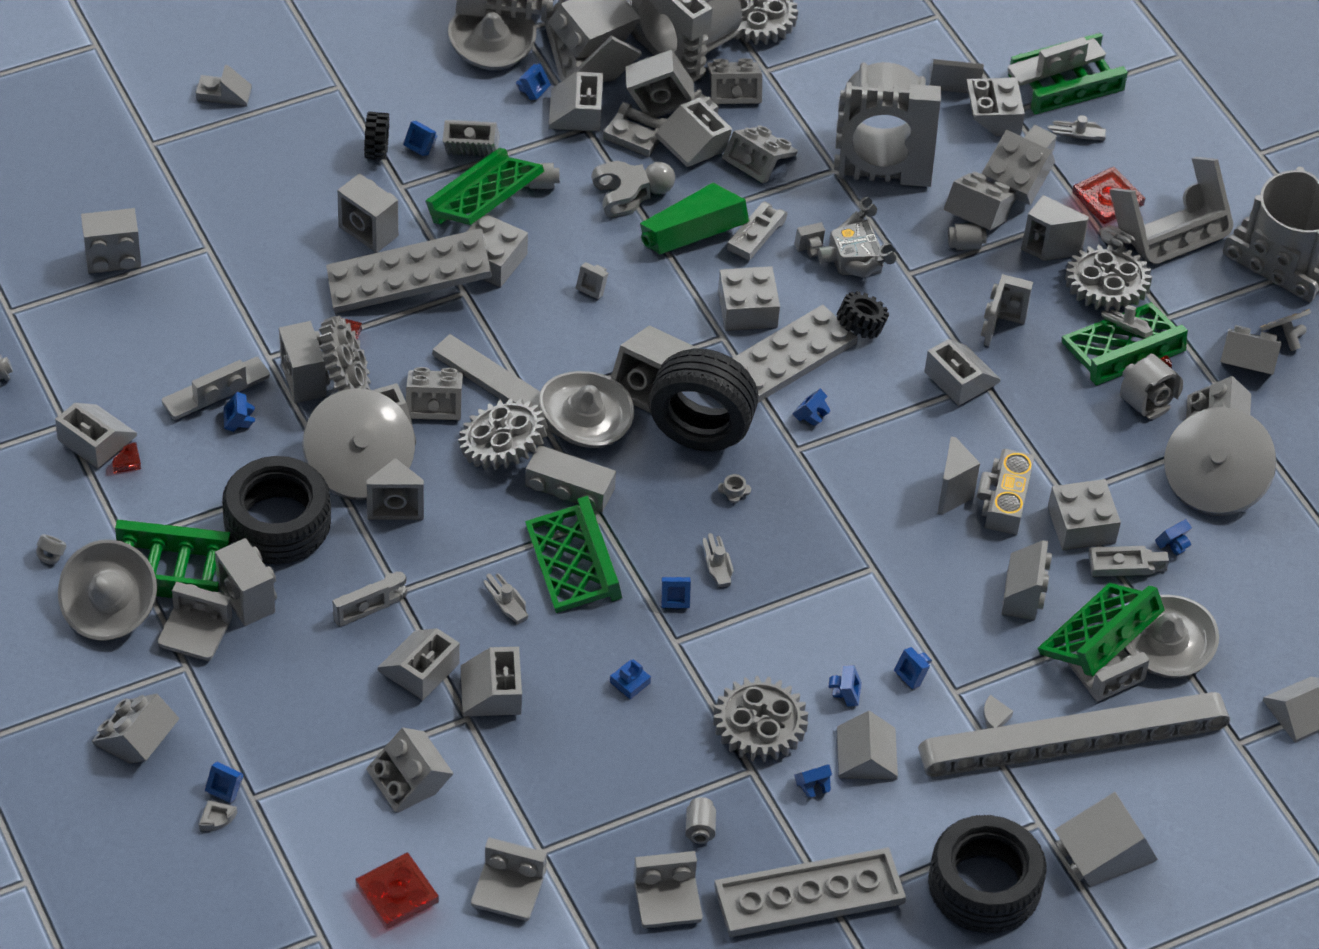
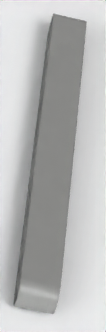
(1073, 734)

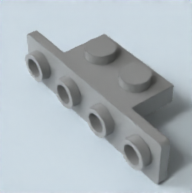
(1057, 60)
(215, 387)

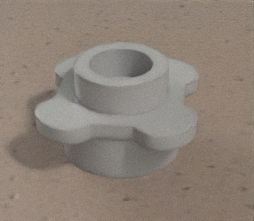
(734, 487)

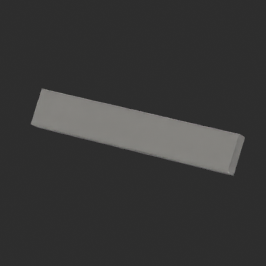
(485, 372)

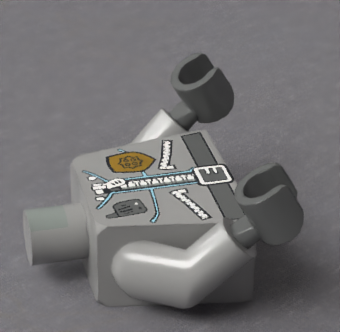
(855, 245)

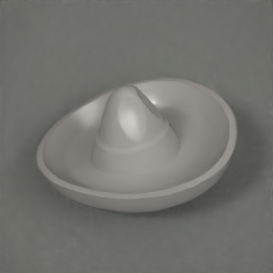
(492, 40)
(587, 408)
(106, 589)
(1178, 639)

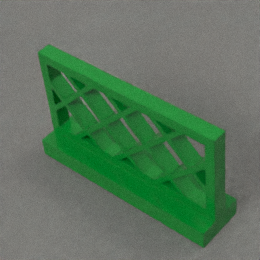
(482, 188)
(1112, 363)
(597, 554)
(1109, 636)

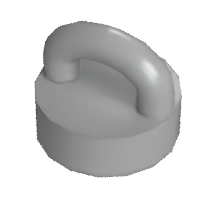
(50, 545)

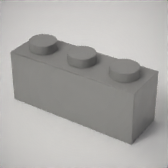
(570, 477)

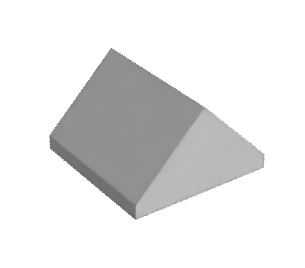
(954, 74)
(959, 477)
(395, 494)
(1297, 708)
(867, 748)

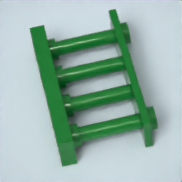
(1076, 90)
(175, 539)

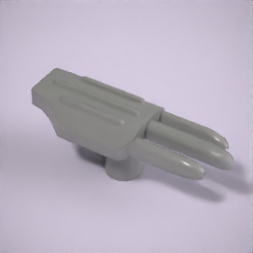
(1080, 129)
(1115, 236)
(1129, 321)
(719, 563)
(508, 599)

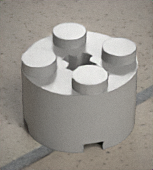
(1150, 386)

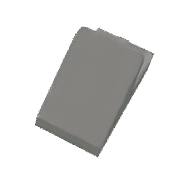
(227, 89)

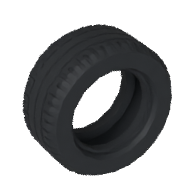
(711, 375)
(274, 478)
(989, 837)

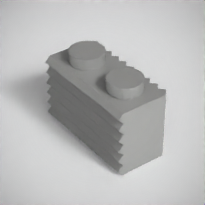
(470, 137)

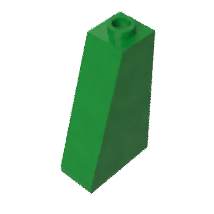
(694, 219)

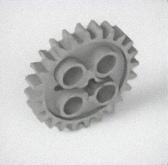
(767, 19)
(1108, 277)
(343, 355)
(503, 433)
(760, 718)

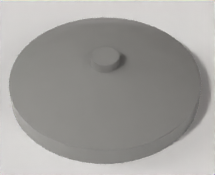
(354, 438)
(1220, 461)

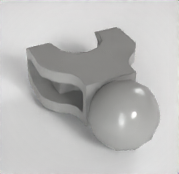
(631, 184)

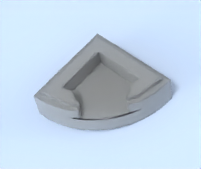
(996, 713)
(216, 816)

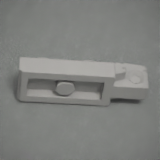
(1126, 561)

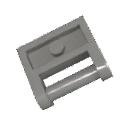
(633, 135)

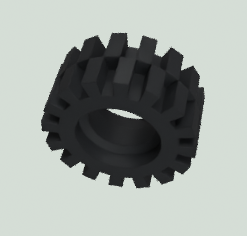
(376, 135)
(862, 315)

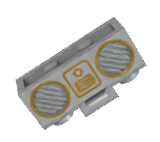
(1006, 503)

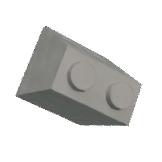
(589, 23)
(641, 360)
(1104, 842)

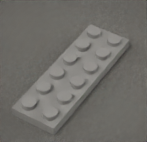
(408, 271)
(795, 351)
(809, 892)

